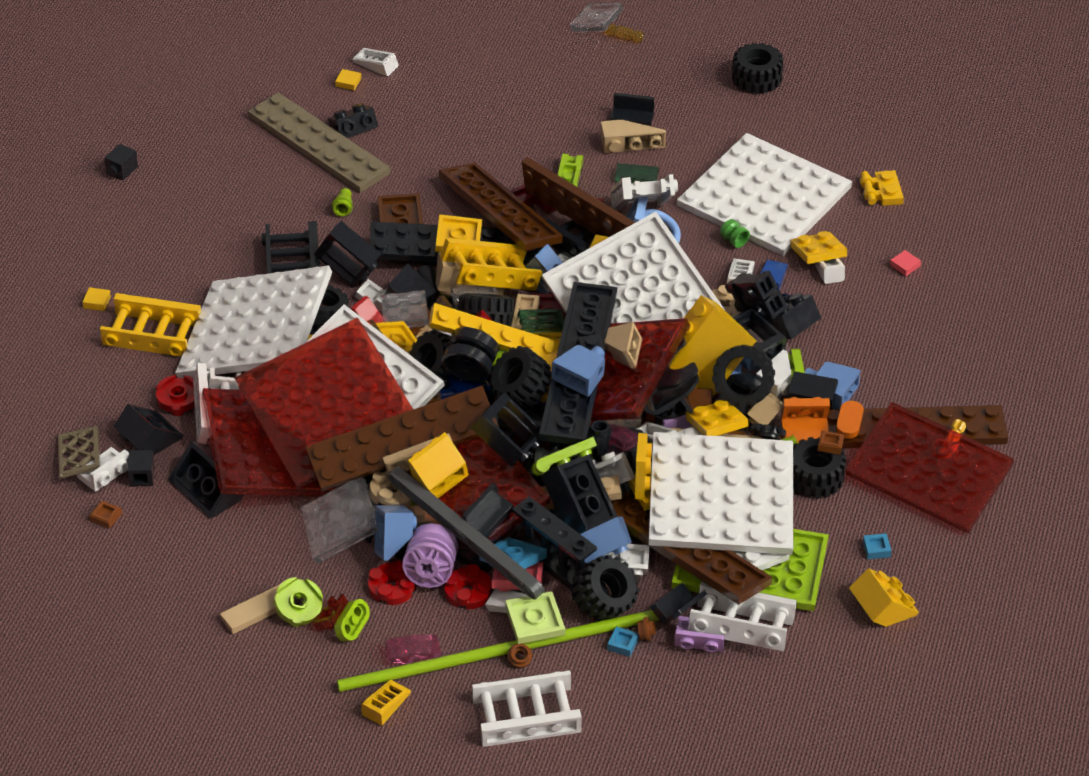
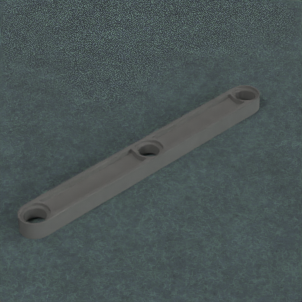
(466, 533)

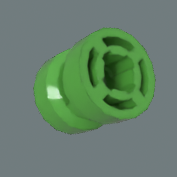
(732, 231)

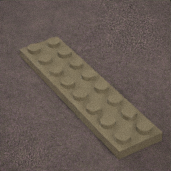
(319, 142)

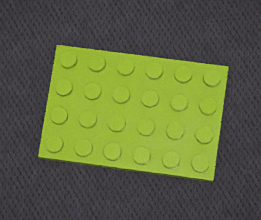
(791, 579)

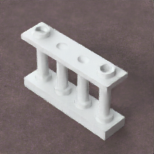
(750, 632)
(530, 727)

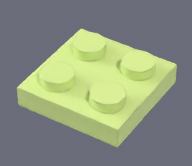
(535, 618)

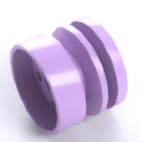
(430, 555)

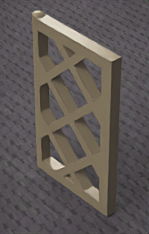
(76, 436)

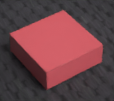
(905, 263)

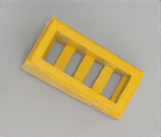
(381, 715)

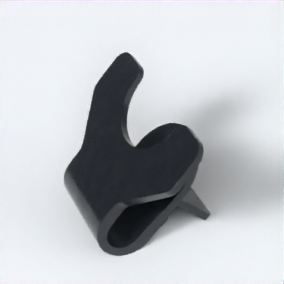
(673, 387)

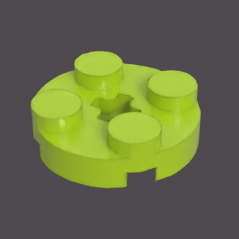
(293, 613)

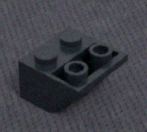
(797, 316)

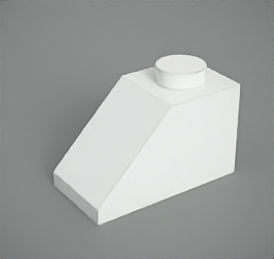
(782, 374)

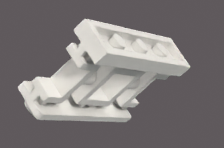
(625, 193)
(206, 379)

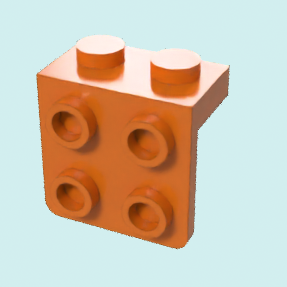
(805, 417)

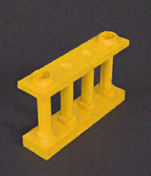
(490, 264)
(150, 309)

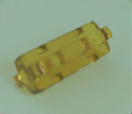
(625, 33)

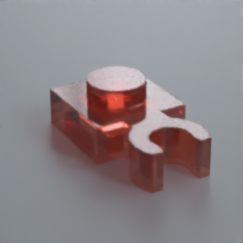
(329, 615)

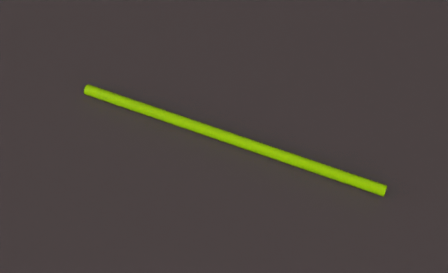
(488, 652)

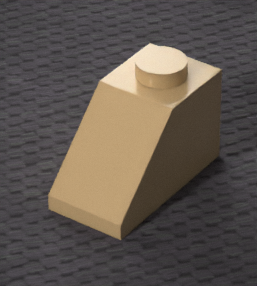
(624, 343)
(765, 410)

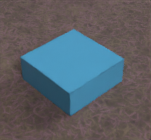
(877, 546)
(623, 641)

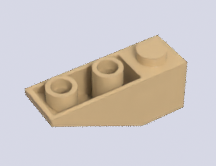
(630, 136)

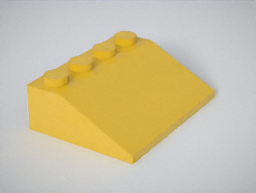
(707, 338)

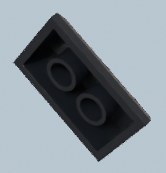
(198, 480)
(579, 494)

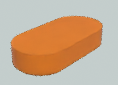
(850, 419)

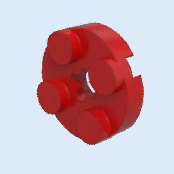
(176, 403)
(387, 573)
(472, 577)

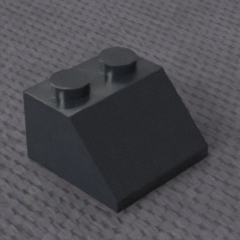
(146, 429)

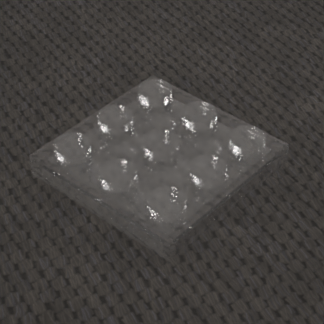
(339, 519)

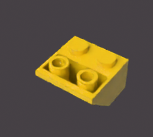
(438, 466)
(883, 598)

